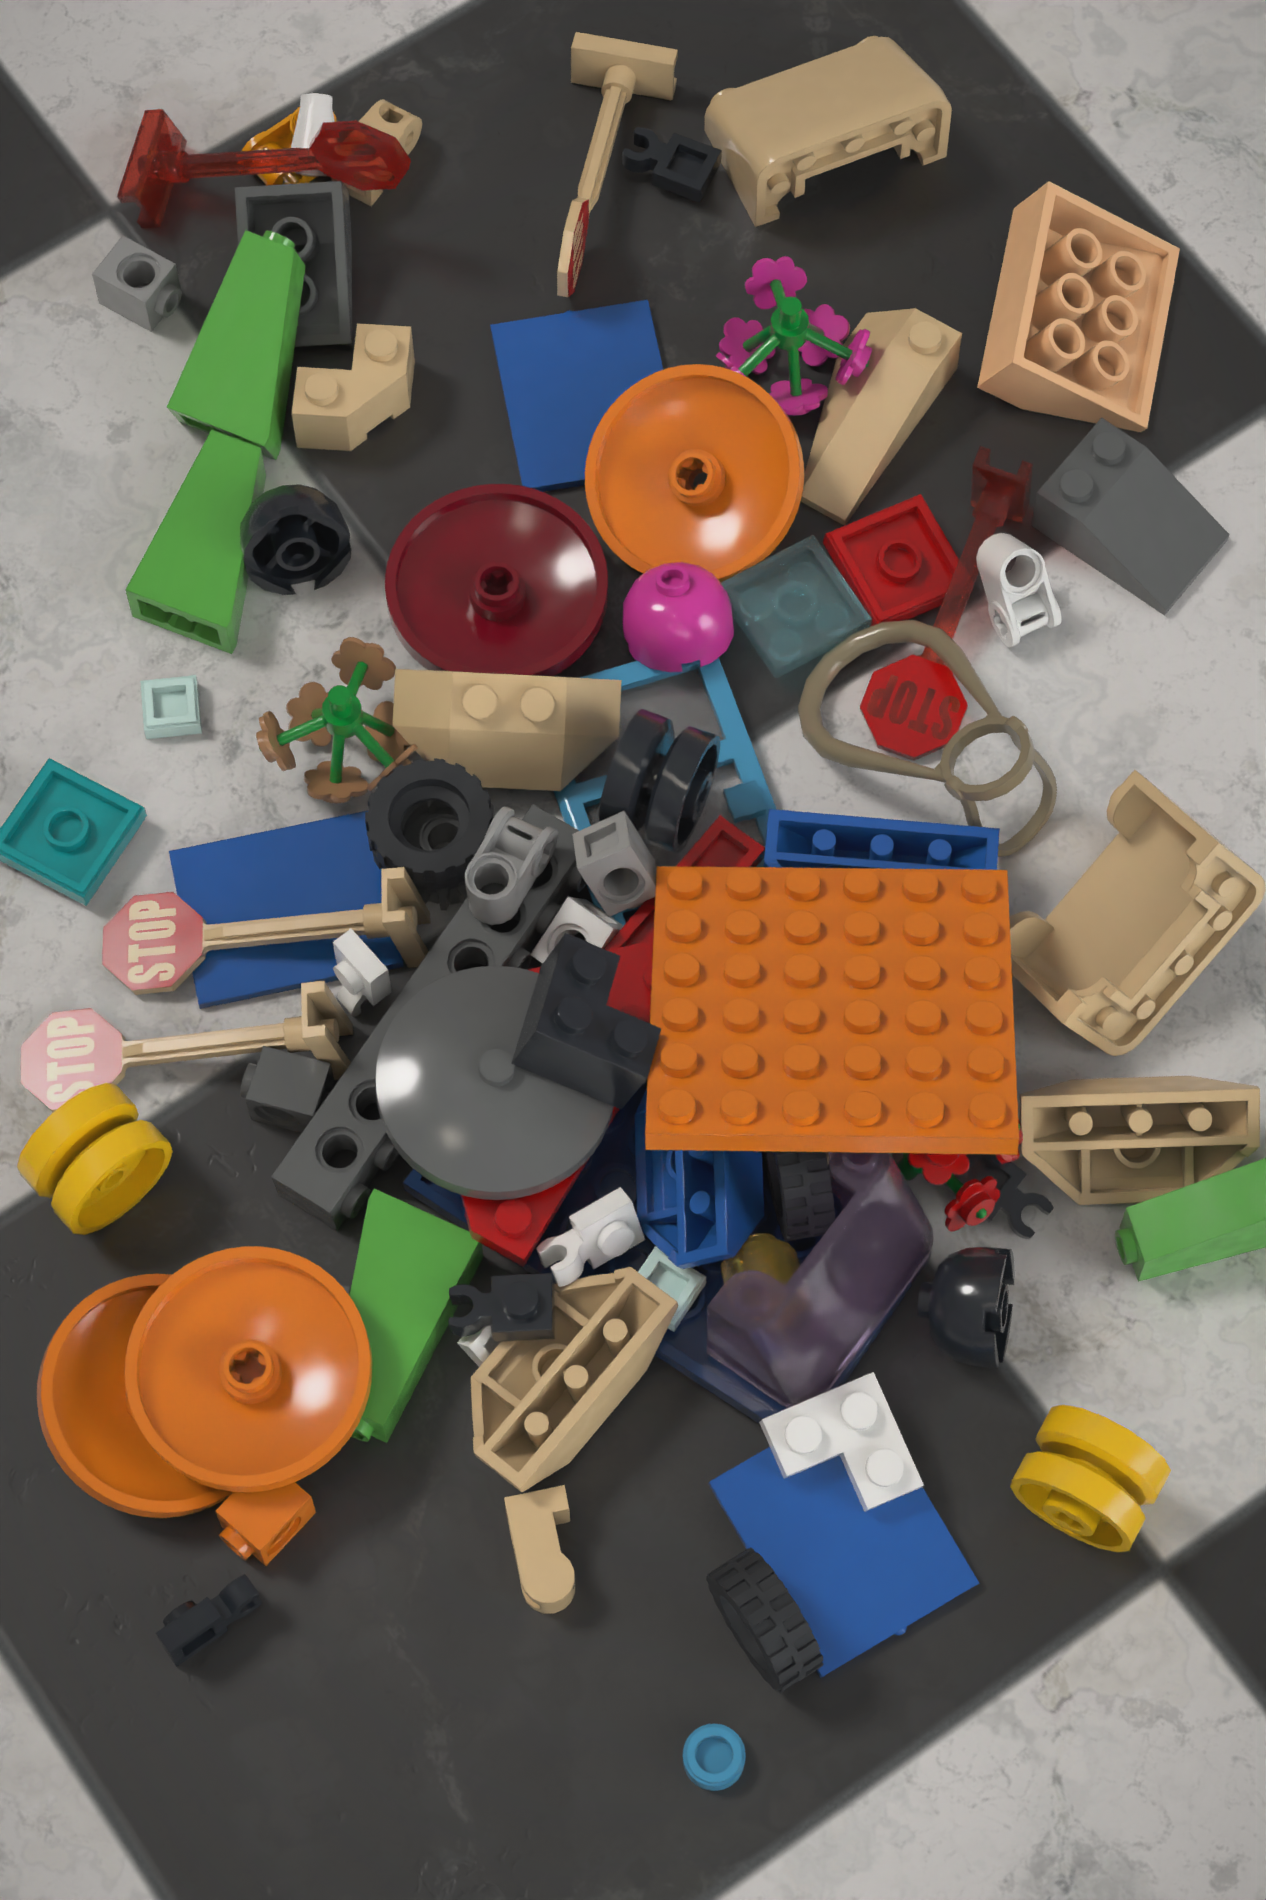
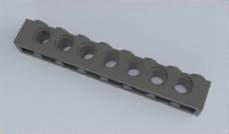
(342, 1192)

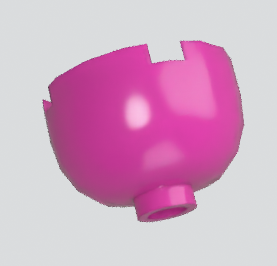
(677, 617)

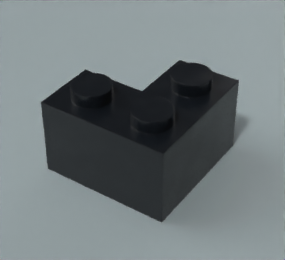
(576, 1035)

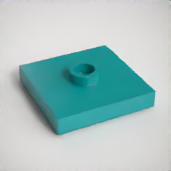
(68, 831)

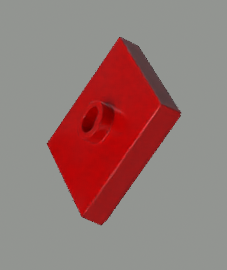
(895, 560)

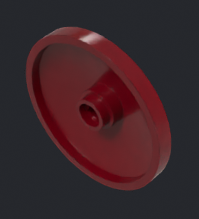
(497, 583)

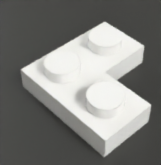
(851, 1424)

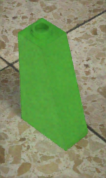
(246, 347)
(195, 565)
(1196, 1223)
(404, 1299)

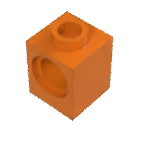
(264, 1520)

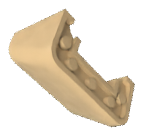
(824, 118)
(1135, 921)

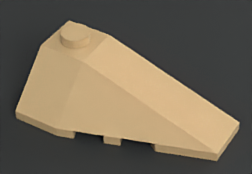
(877, 411)

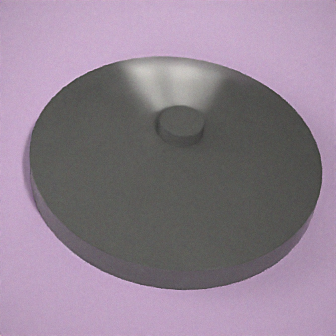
(461, 1104)

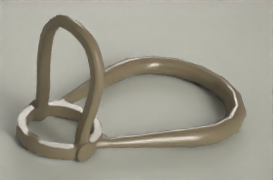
(994, 722)

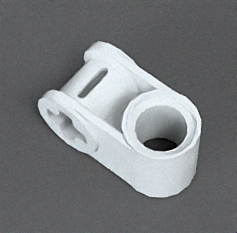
(1022, 596)

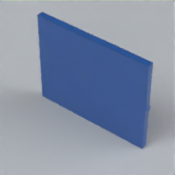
(563, 378)
(278, 875)
(844, 1567)

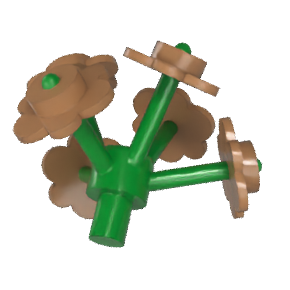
(339, 714)

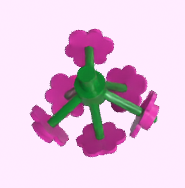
(793, 330)

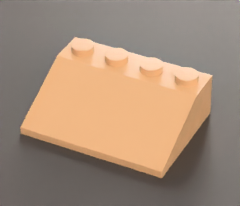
(1078, 312)

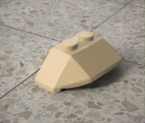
(507, 725)
(1137, 1134)
(549, 1396)

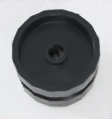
(661, 779)

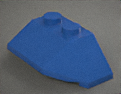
(846, 841)
(696, 1202)

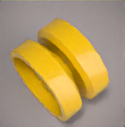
(94, 1158)
(1090, 1478)

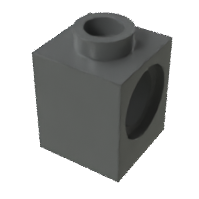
(286, 1088)

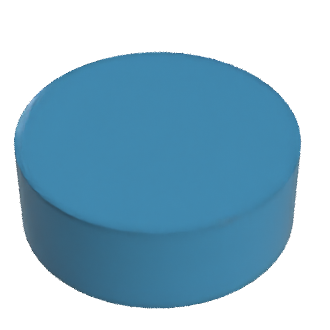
(714, 1757)

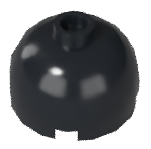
(294, 538)
(970, 1305)

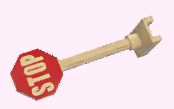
(620, 71)
(163, 939)
(84, 1050)

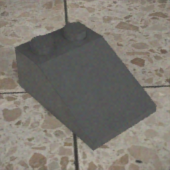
(320, 226)
(1128, 517)

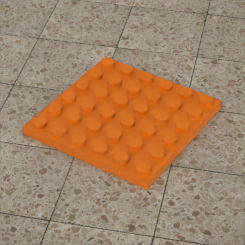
(832, 1011)

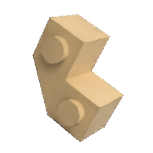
(341, 406)

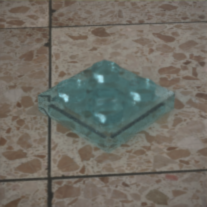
(795, 606)

